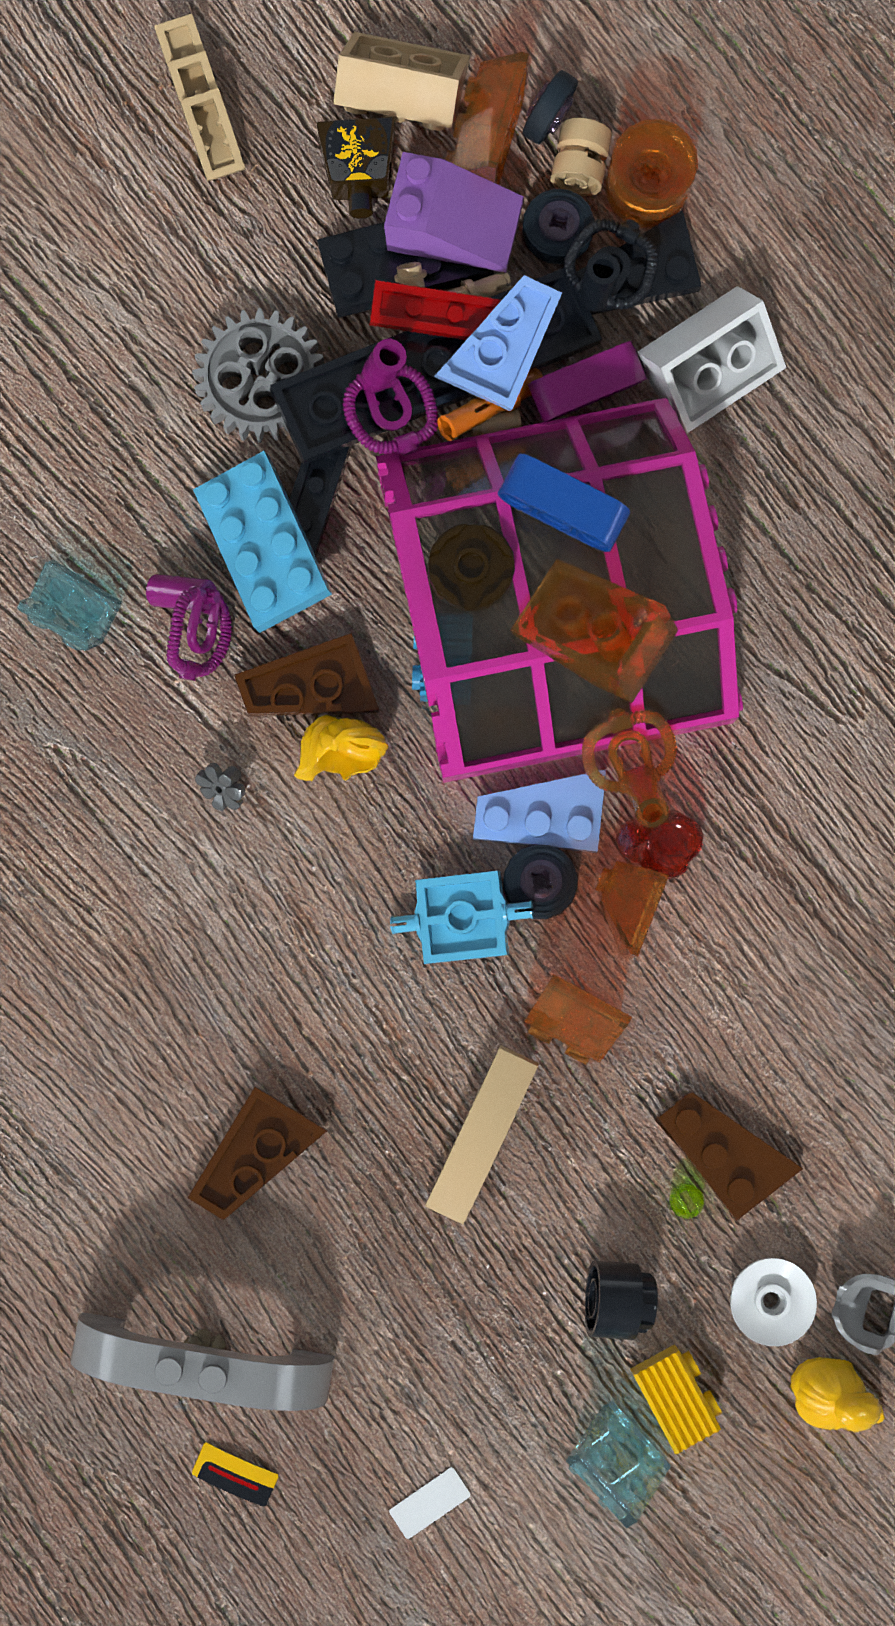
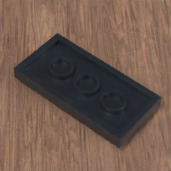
(361, 257)

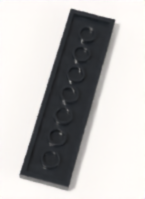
(314, 398)

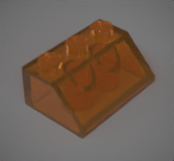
(491, 116)

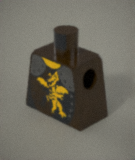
(358, 160)

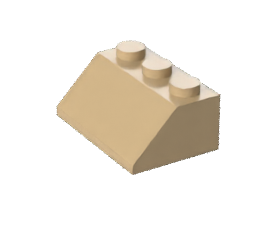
(400, 80)

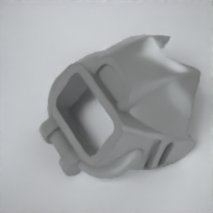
(851, 1309)

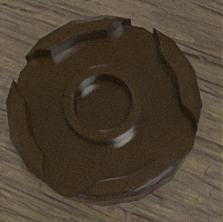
(471, 567)

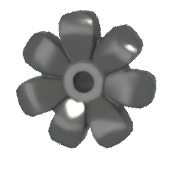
(221, 786)

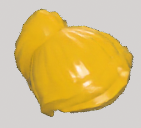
(339, 747)
(834, 1396)

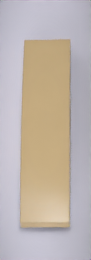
(199, 97)
(482, 1134)

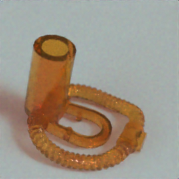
(642, 781)

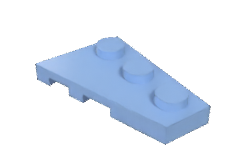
(504, 345)
(548, 813)

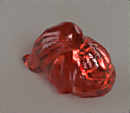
(662, 848)

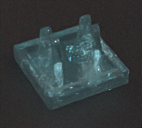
(618, 1464)

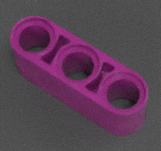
(587, 381)

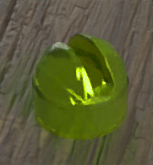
(678, 1205)

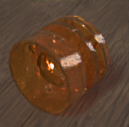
(655, 152)

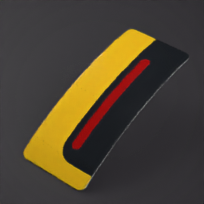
(234, 1475)

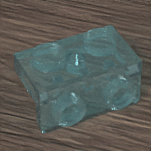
(70, 607)

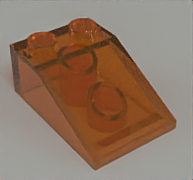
(596, 629)
(575, 1020)

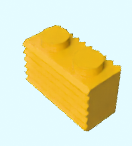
(676, 1399)

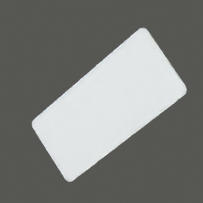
(429, 1503)

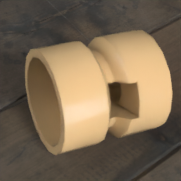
(581, 156)

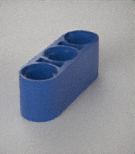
(564, 502)

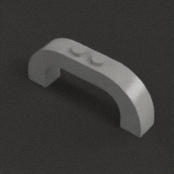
(200, 1372)

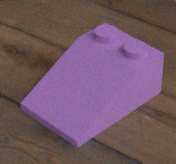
(451, 214)

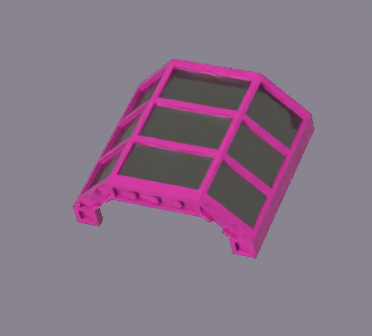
(497, 694)

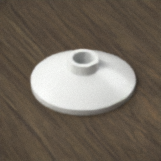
(790, 1315)

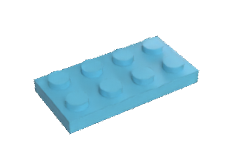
(262, 542)

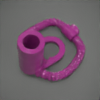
(380, 373)
(200, 598)

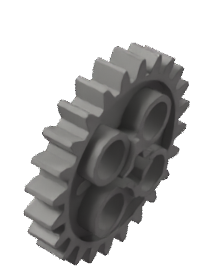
(227, 359)

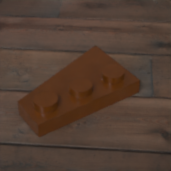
(311, 681)
(254, 1150)
(726, 1155)

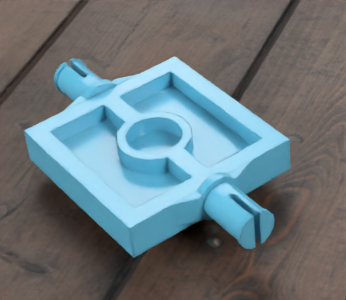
(462, 917)

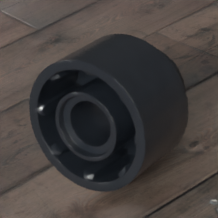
(619, 1300)

